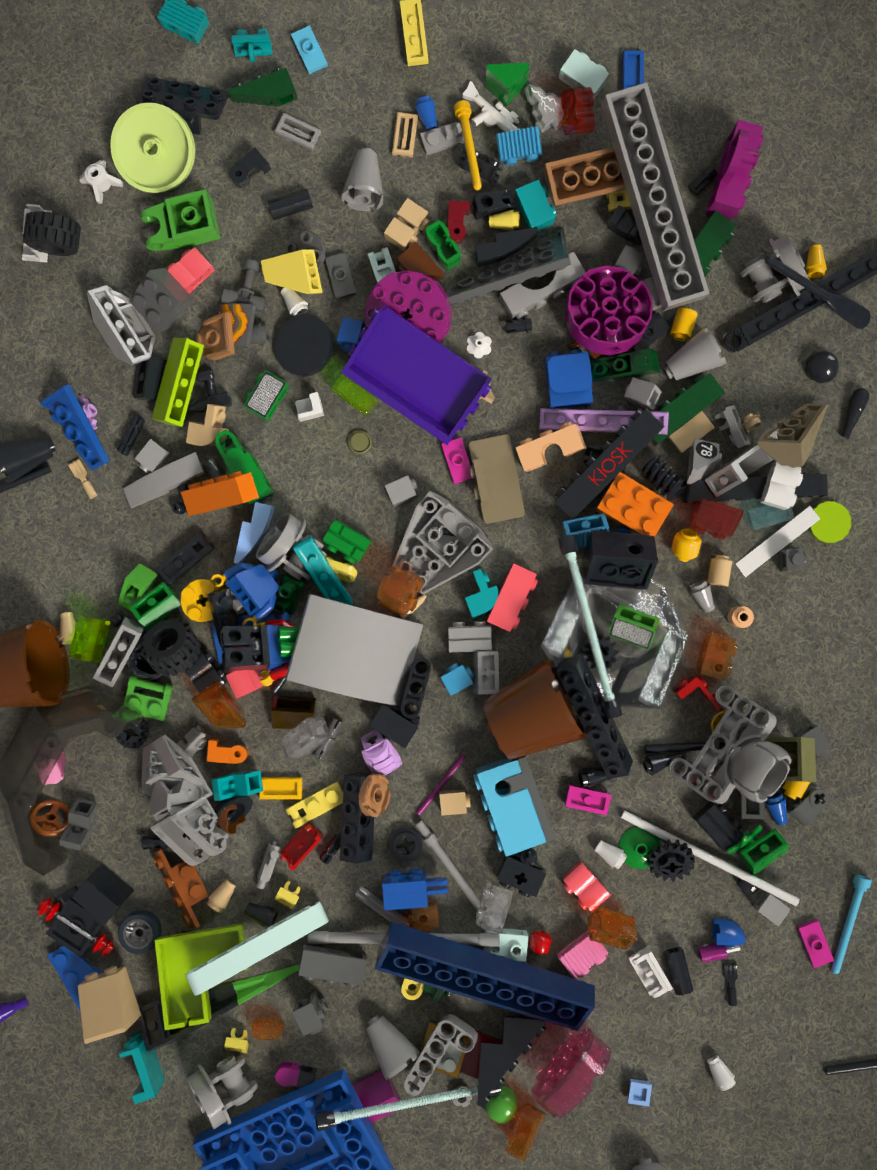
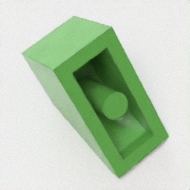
(136, 585)

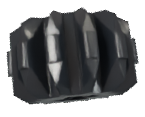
(607, 650)

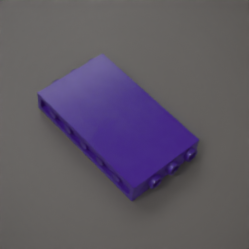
(416, 374)

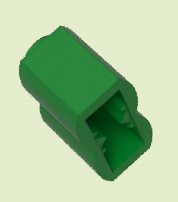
(440, 243)

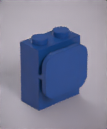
(568, 379)

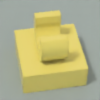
(286, 897)
(237, 1044)

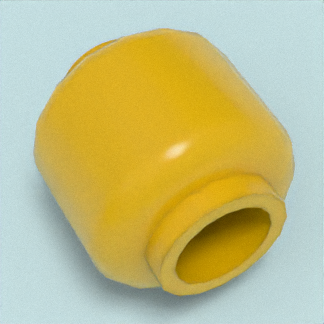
(686, 545)

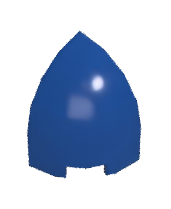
(727, 932)

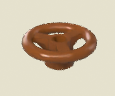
(49, 822)

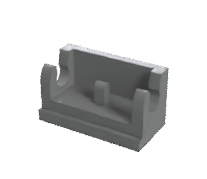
(485, 672)

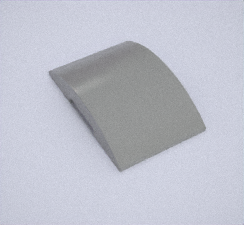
(353, 651)

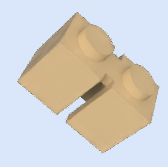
(411, 221)

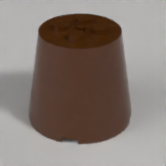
(32, 666)
(532, 714)

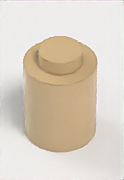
(719, 571)

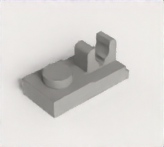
(442, 138)
(738, 434)

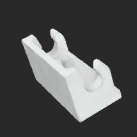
(650, 972)

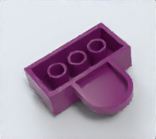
(734, 169)

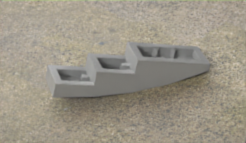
(163, 480)

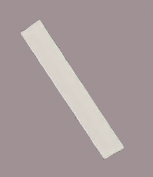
(777, 541)

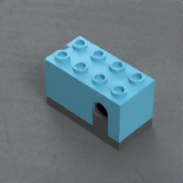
(517, 808)

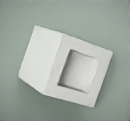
(309, 407)

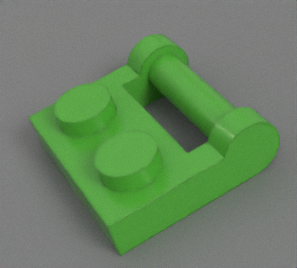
(146, 704)

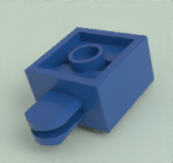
(410, 889)

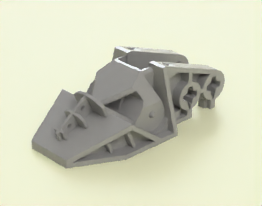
(180, 802)

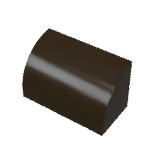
(290, 711)

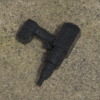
(211, 397)

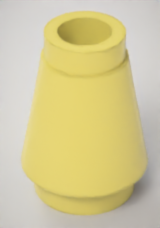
(505, 221)

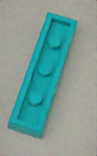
(321, 571)

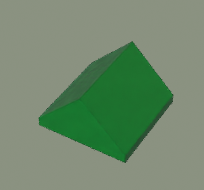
(506, 80)

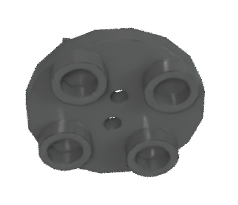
(308, 240)

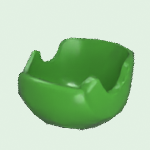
(503, 1106)

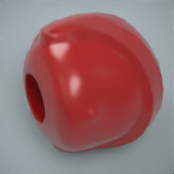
(540, 942)

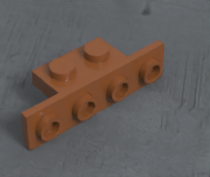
(184, 884)

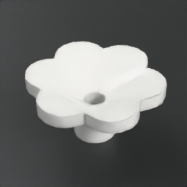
(476, 349)

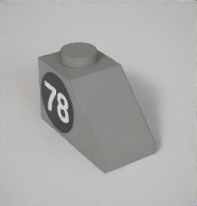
(702, 460)

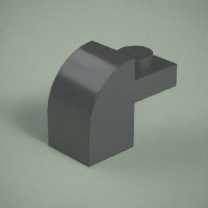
(80, 824)

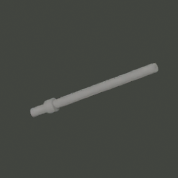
(431, 840)

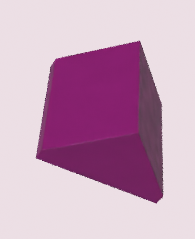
(376, 1091)

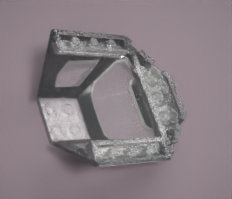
(639, 674)

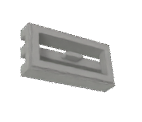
(317, 132)

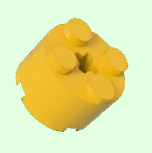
(192, 598)

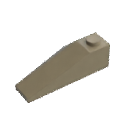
(794, 438)

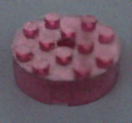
(570, 1072)

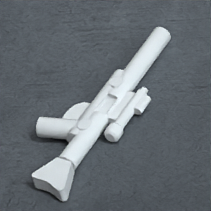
(489, 115)

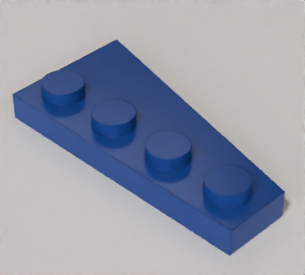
(77, 428)

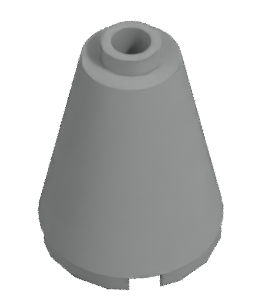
(363, 182)
(695, 357)
(390, 1046)

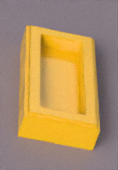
(281, 788)

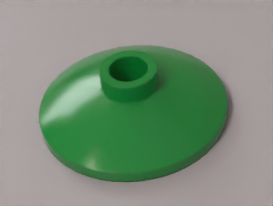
(632, 840)

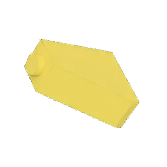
(293, 271)

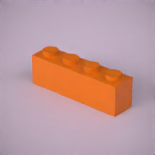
(219, 494)

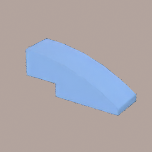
(253, 532)

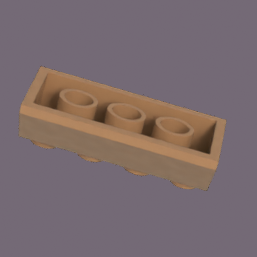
(583, 176)

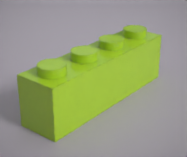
(177, 382)

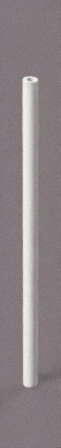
(712, 859)

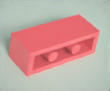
(512, 598)

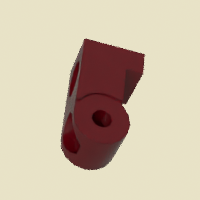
(456, 214)

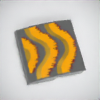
(242, 321)

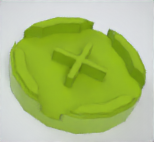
(833, 522)

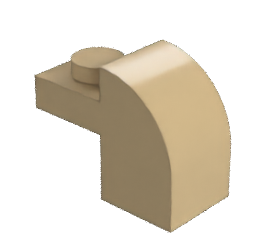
(205, 433)

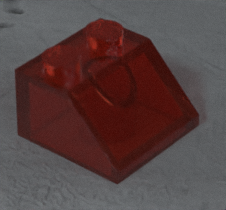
(714, 519)

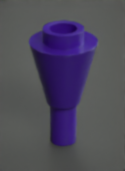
(10, 1008)

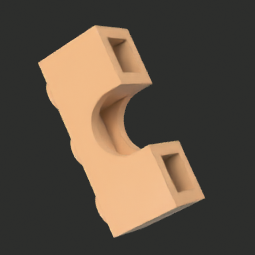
(533, 451)

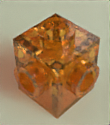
(427, 922)

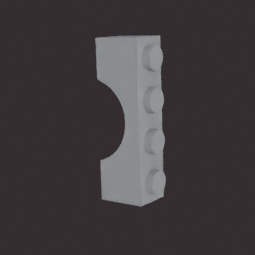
(519, 299)

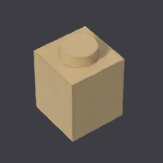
(454, 802)

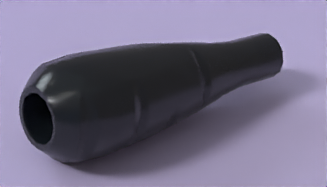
(855, 409)

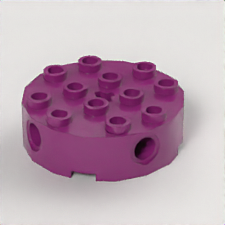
(416, 293)
(608, 310)

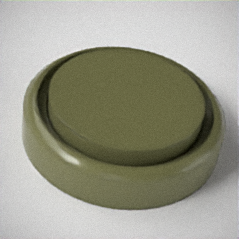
(359, 442)

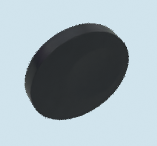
(304, 345)

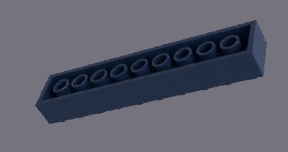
(485, 977)

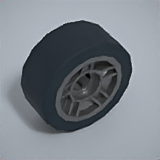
(131, 939)

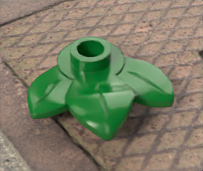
(747, 839)

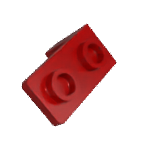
(685, 687)

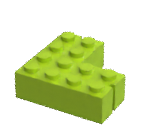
(179, 955)

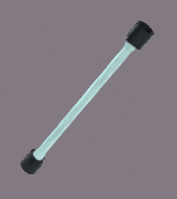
(610, 704)
(329, 1119)

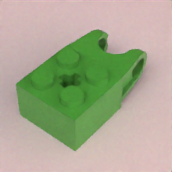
(182, 221)

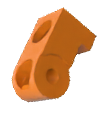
(226, 754)

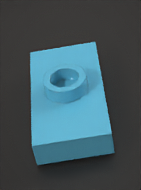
(309, 49)

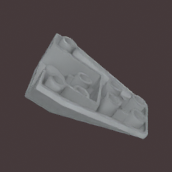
(438, 556)

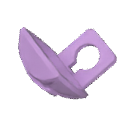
(381, 756)

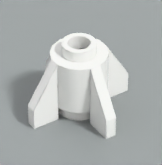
(99, 179)

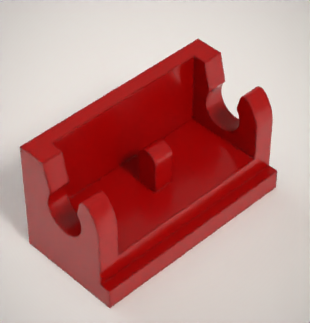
(300, 845)

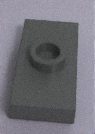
(340, 276)

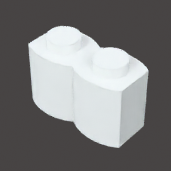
(781, 486)

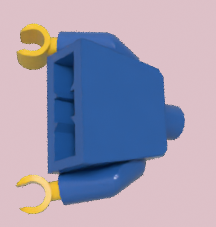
(252, 587)

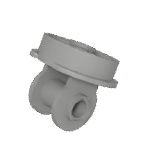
(761, 273)
(279, 541)
(237, 1086)

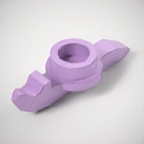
(89, 409)

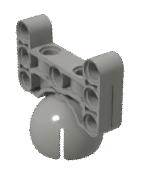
(745, 759)

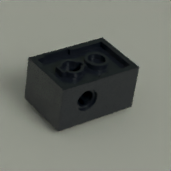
(619, 560)

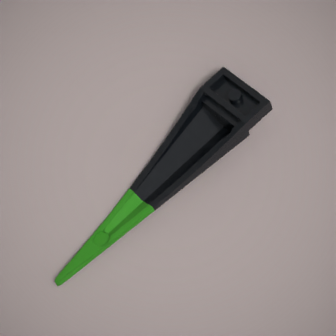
(222, 1000)

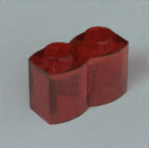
(577, 109)

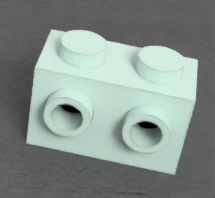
(512, 944)

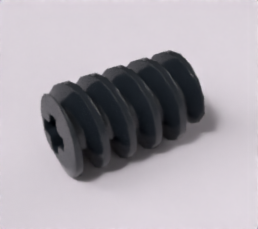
(663, 479)

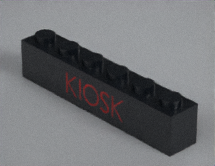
(609, 463)

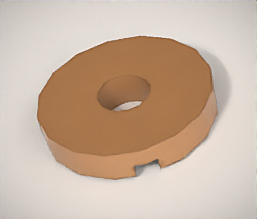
(370, 803)

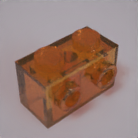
(717, 656)
(612, 928)
(525, 1131)

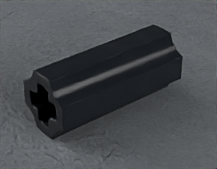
(290, 204)
(679, 971)

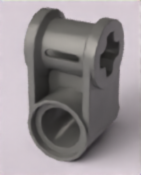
(807, 807)

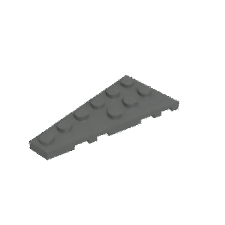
(515, 269)

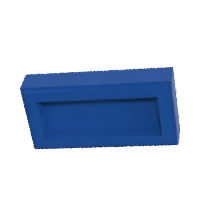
(632, 68)

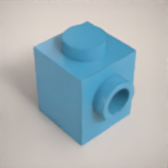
(457, 678)

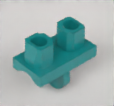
(252, 45)

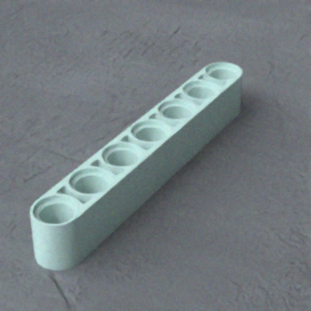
(256, 948)

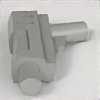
(268, 863)

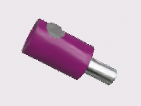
(715, 952)

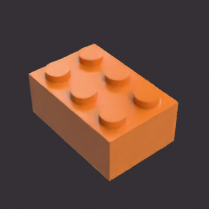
(633, 506)

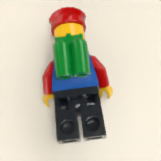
(259, 648)

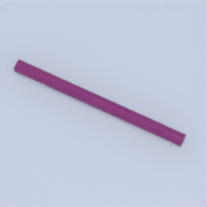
(441, 784)

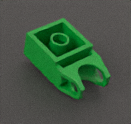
(240, 460)

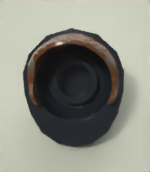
(232, 813)

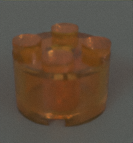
(399, 590)

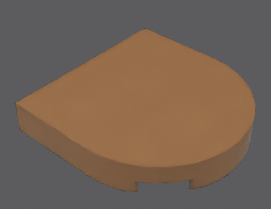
(217, 337)

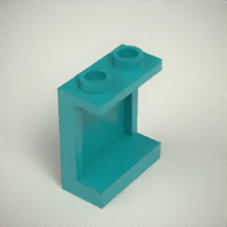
(147, 1067)

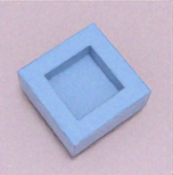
(639, 1092)

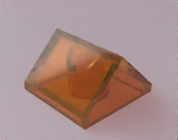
(220, 707)

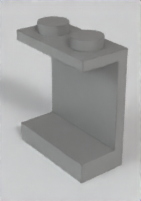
(737, 470)

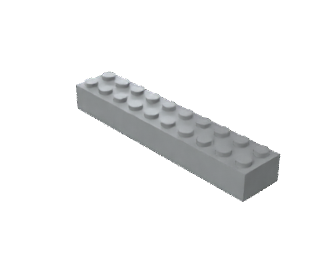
(654, 196)

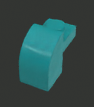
(483, 600)
(237, 784)

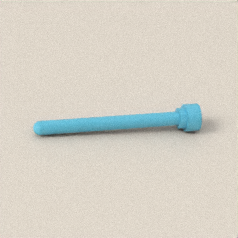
(861, 884)

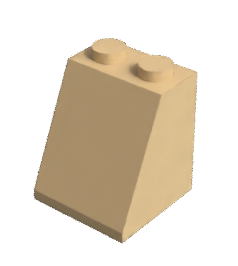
(107, 1004)

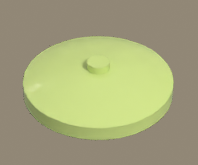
(152, 147)

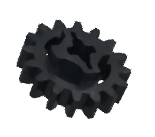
(671, 860)

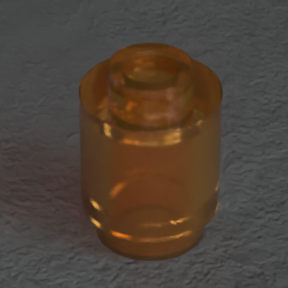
(267, 1029)

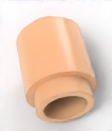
(734, 617)

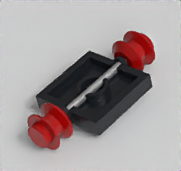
(75, 927)

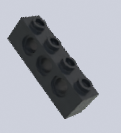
(356, 828)

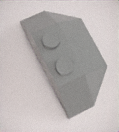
(121, 325)

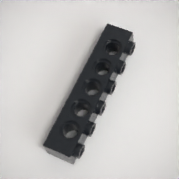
(587, 703)

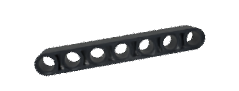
(753, 488)

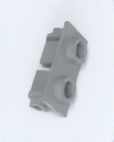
(196, 740)

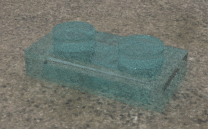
(767, 516)

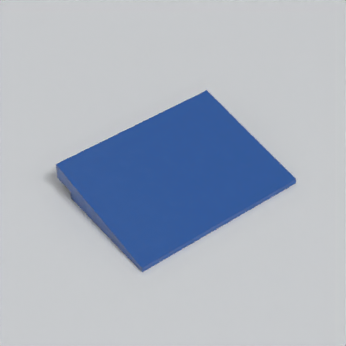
(286, 1135)

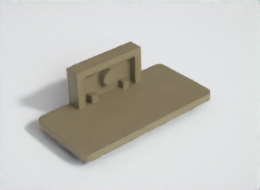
(496, 479)

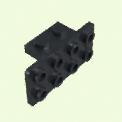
(187, 100)

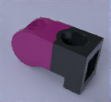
(295, 1074)

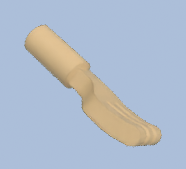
(80, 472)

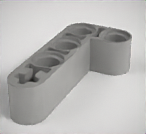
(434, 1055)

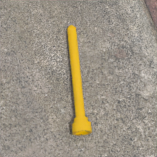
(462, 112)

